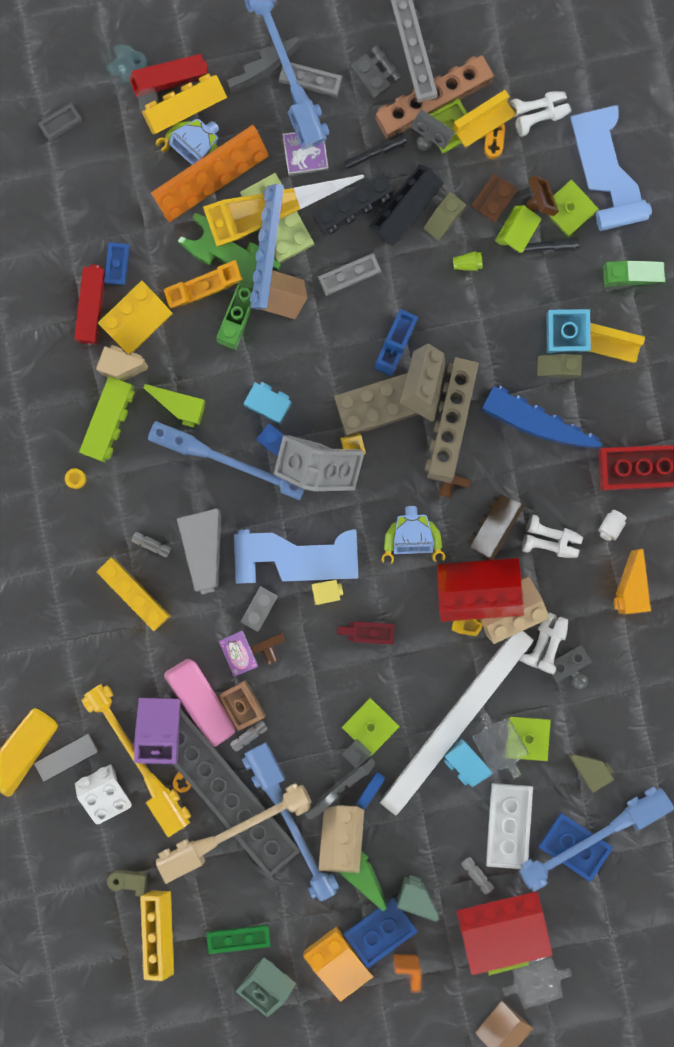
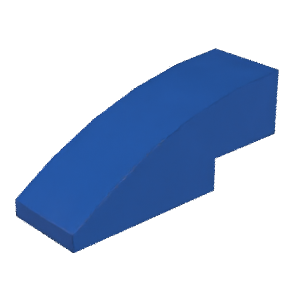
(395, 342)

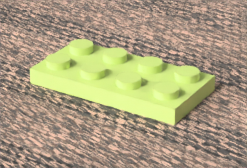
(291, 234)

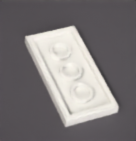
(509, 825)

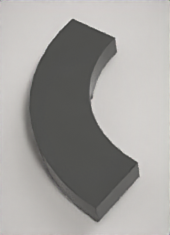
(347, 781)

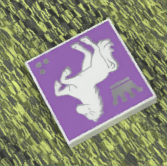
(304, 161)

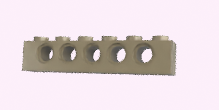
(467, 372)

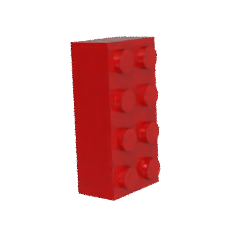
(636, 467)

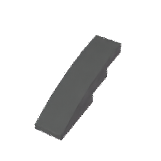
(260, 68)

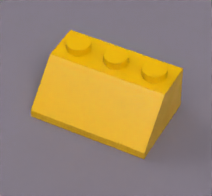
(135, 318)

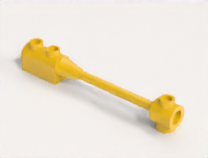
(163, 801)

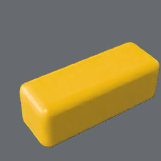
(23, 749)

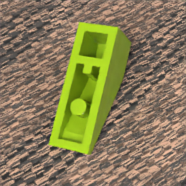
(182, 406)

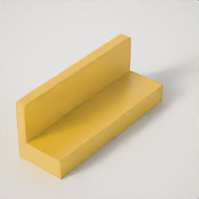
(483, 119)
(615, 343)

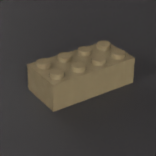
(373, 406)

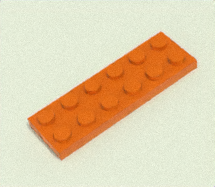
(210, 173)

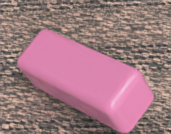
(200, 701)

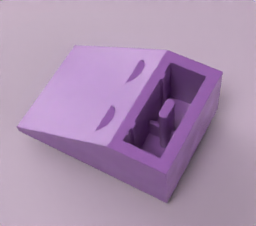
(157, 731)

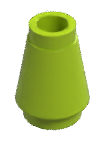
(470, 261)

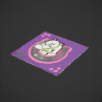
(238, 653)

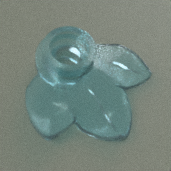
(125, 62)

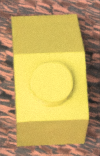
(327, 592)

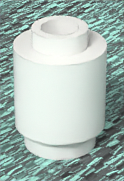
(612, 525)

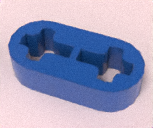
(370, 790)

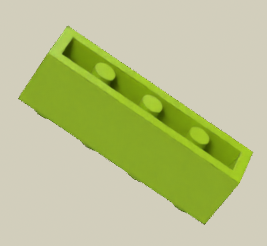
(106, 419)

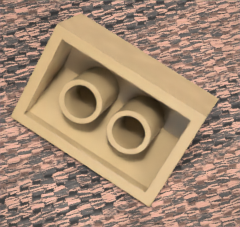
(534, 613)
(341, 839)

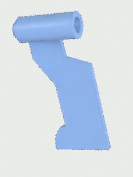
(603, 171)
(294, 561)

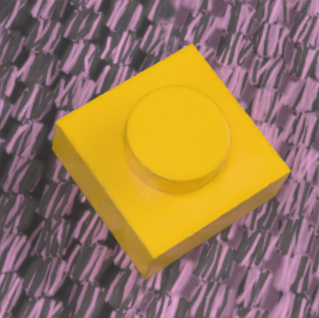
(353, 442)

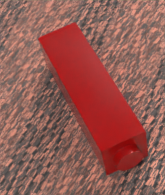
(168, 75)
(90, 305)

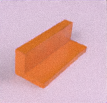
(409, 965)

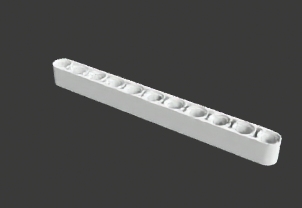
(455, 722)

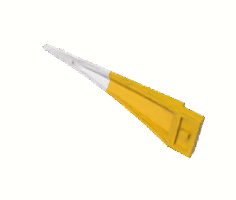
(242, 215)

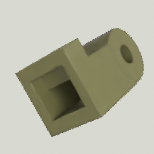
(128, 880)

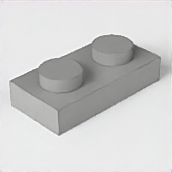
(259, 609)

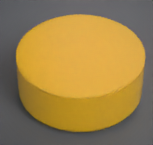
(75, 478)

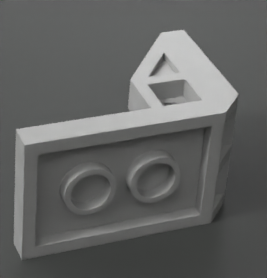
(318, 466)

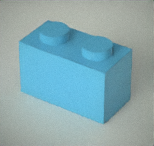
(267, 402)

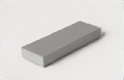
(314, 79)
(349, 274)
(66, 757)

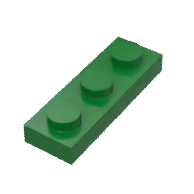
(238, 939)

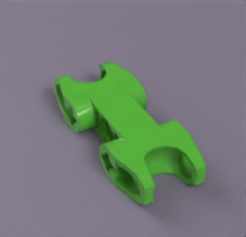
(206, 250)

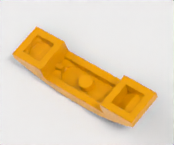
(204, 285)

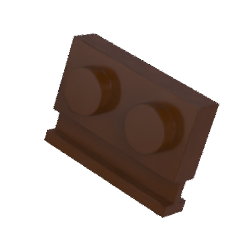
(494, 198)

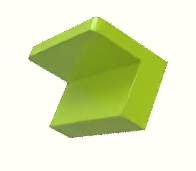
(518, 228)

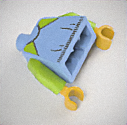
(191, 139)
(412, 535)

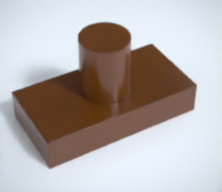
(543, 197)
(446, 488)
(267, 648)

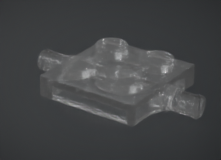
(500, 745)
(537, 982)

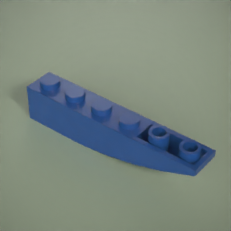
(534, 421)

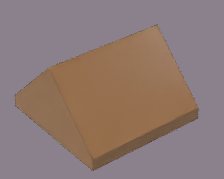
(286, 295)
(242, 705)
(503, 1028)

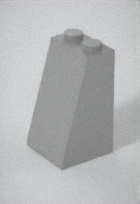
(202, 548)

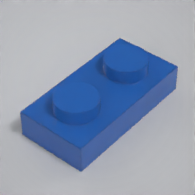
(117, 264)

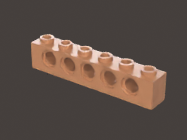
(475, 66)

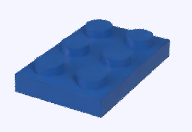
(567, 833)
(380, 933)

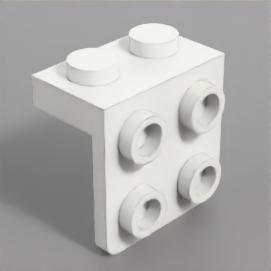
(102, 795)

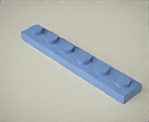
(265, 254)

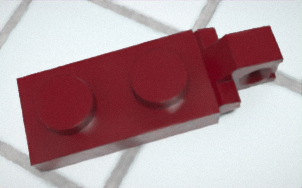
(368, 632)

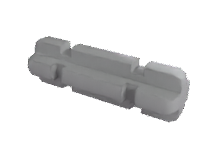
(151, 544)
(248, 736)
(477, 875)

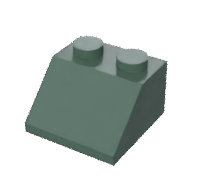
(415, 898)
(266, 987)

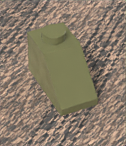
(444, 216)
(559, 366)
(592, 771)

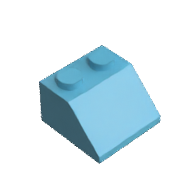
(568, 331)
(467, 763)

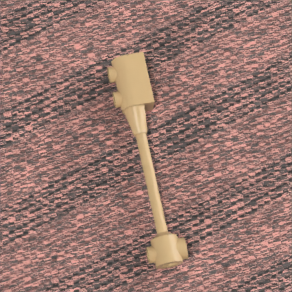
(190, 854)

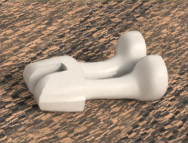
(524, 122)
(559, 547)
(546, 631)

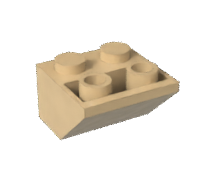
(119, 365)

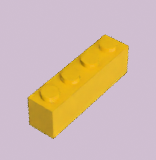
(183, 104)
(133, 594)
(157, 935)

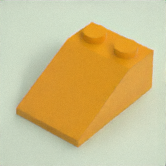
(632, 591)
(337, 964)

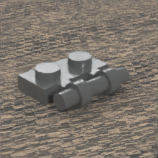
(371, 76)

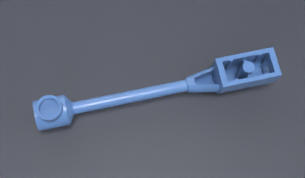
(303, 112)
(188, 444)
(268, 777)
(638, 813)

